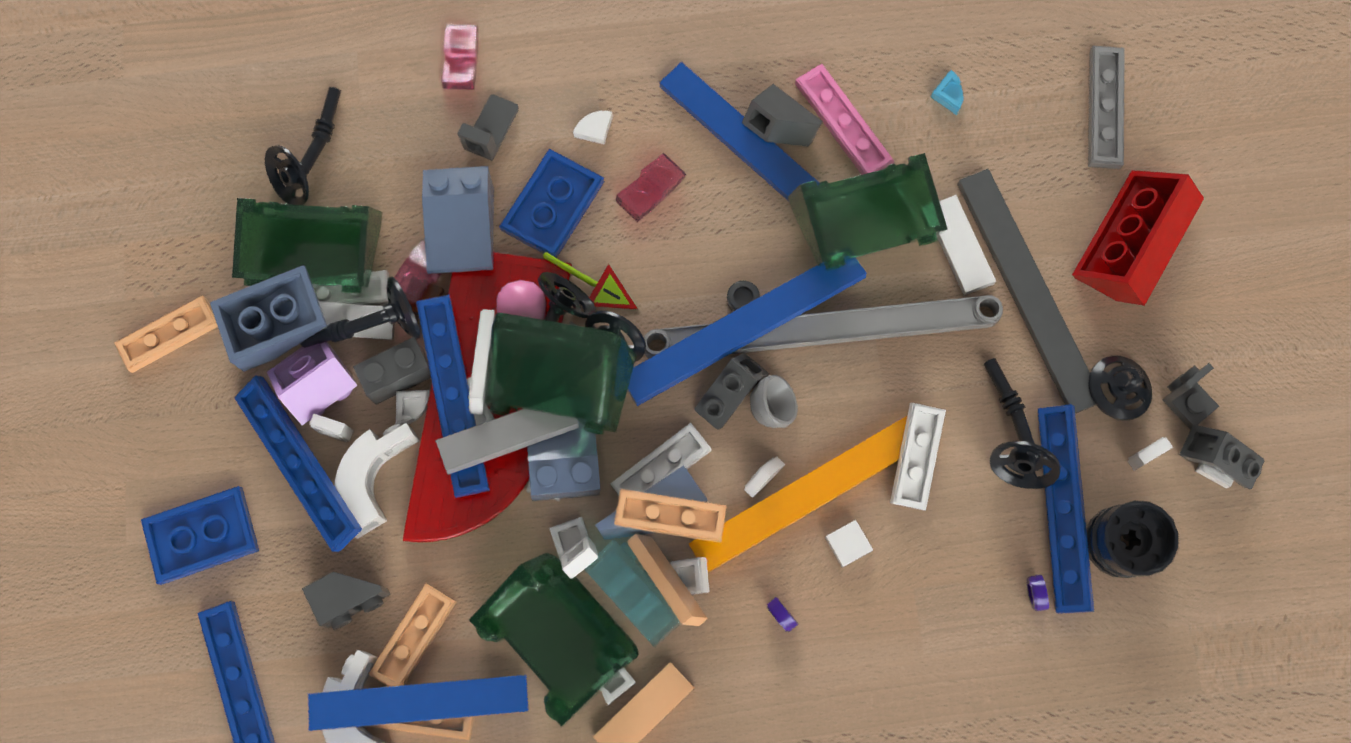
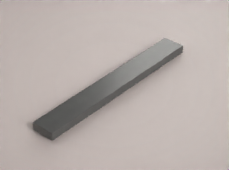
(1028, 289)

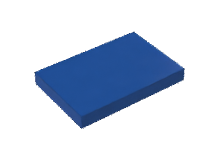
(552, 203)
(199, 535)

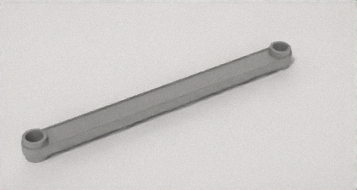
(858, 324)

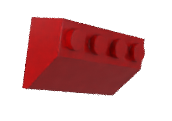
(1139, 235)

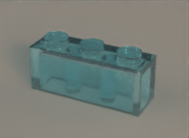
(633, 592)

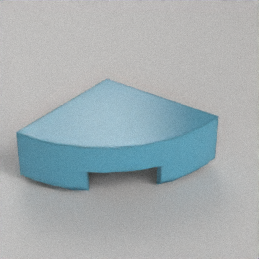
(949, 93)

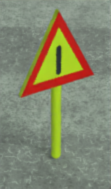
(607, 291)

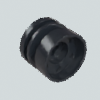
(1150, 536)

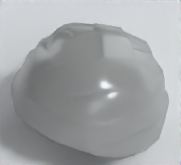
(773, 402)

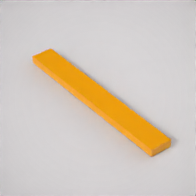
(803, 496)

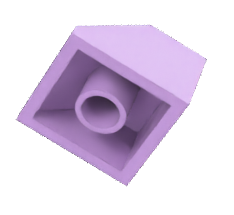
(311, 381)

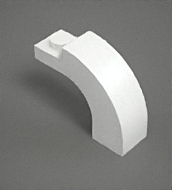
(359, 468)
(355, 676)

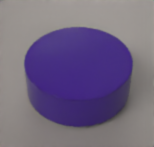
(1037, 593)
(781, 614)

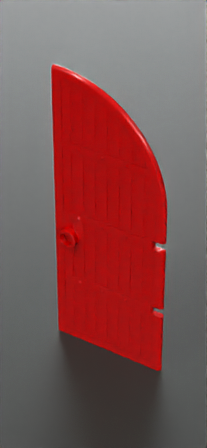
(433, 508)

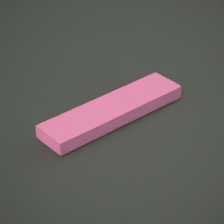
(843, 121)

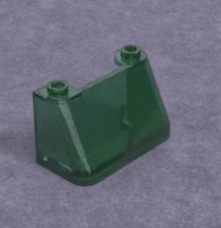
(869, 212)
(330, 241)
(558, 371)
(557, 633)

